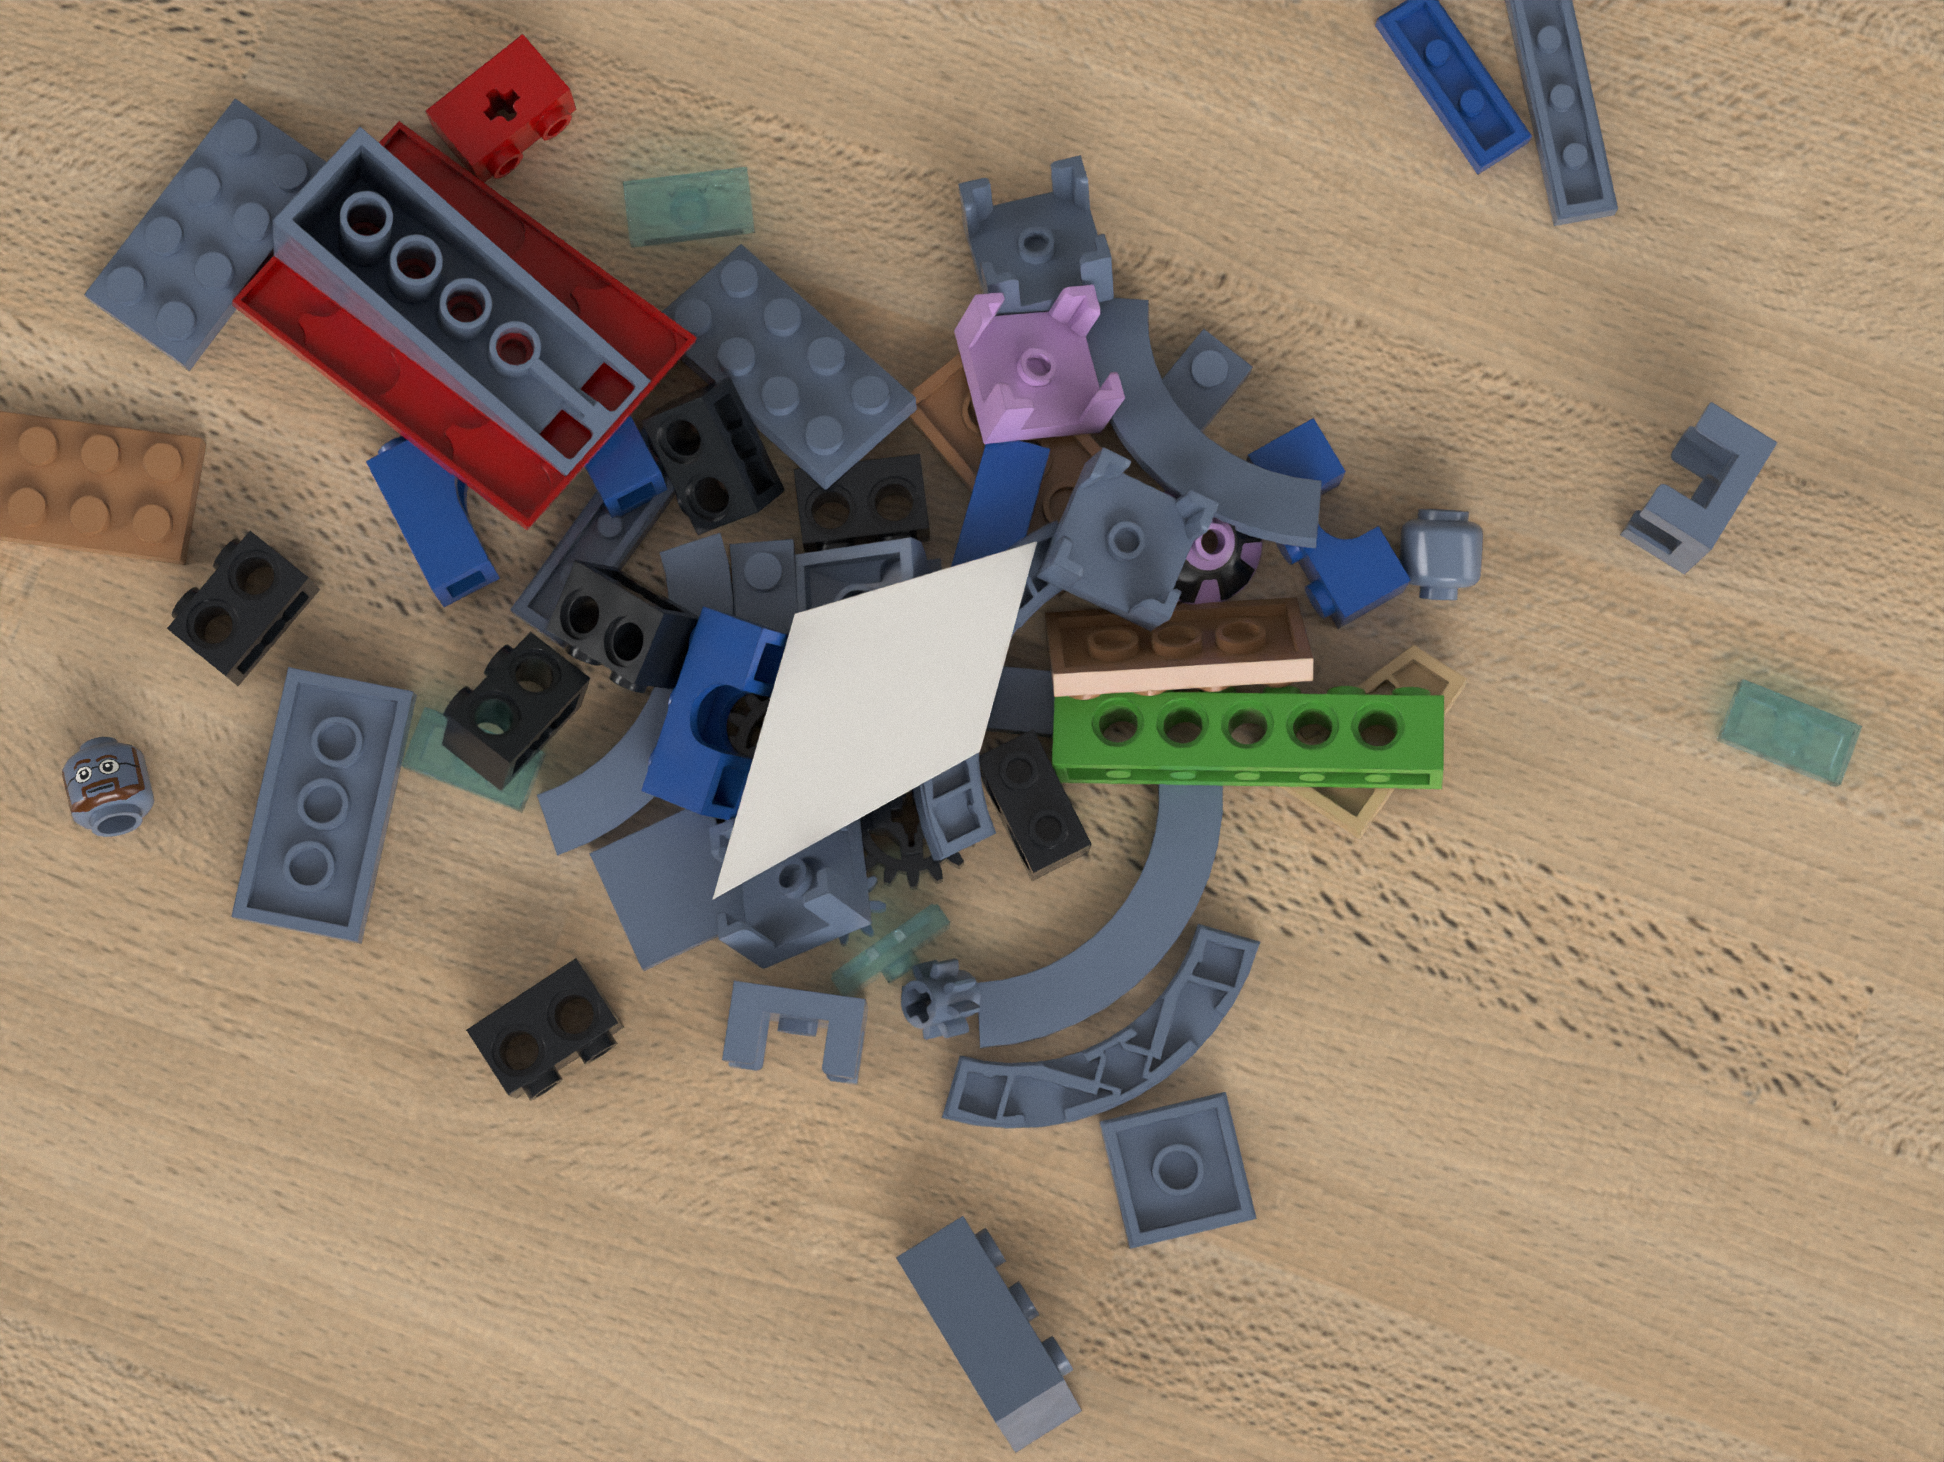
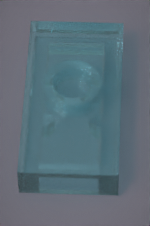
(688, 207)
(1789, 733)
(434, 761)
(892, 954)

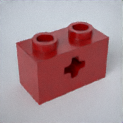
(510, 80)

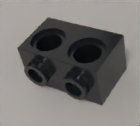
(723, 452)
(860, 493)
(256, 618)
(622, 626)
(523, 715)
(1033, 805)
(538, 1014)

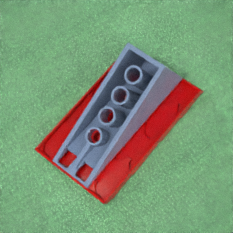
(456, 312)

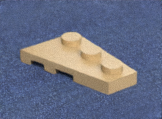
(1357, 807)

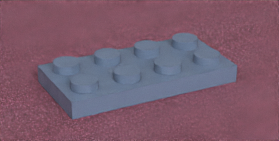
(205, 236)
(790, 367)
(324, 805)

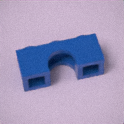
(1343, 574)
(693, 754)

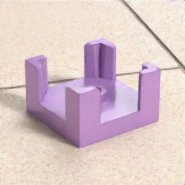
(1035, 369)

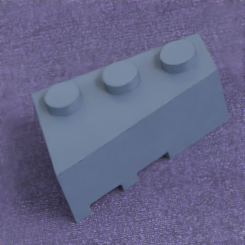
(992, 1331)

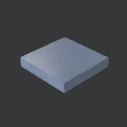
(666, 886)
(1177, 1170)

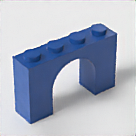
(435, 515)

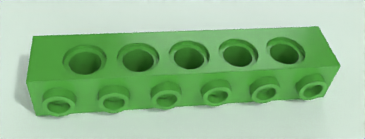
(1278, 759)

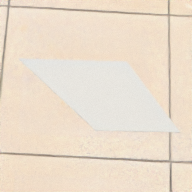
(874, 704)

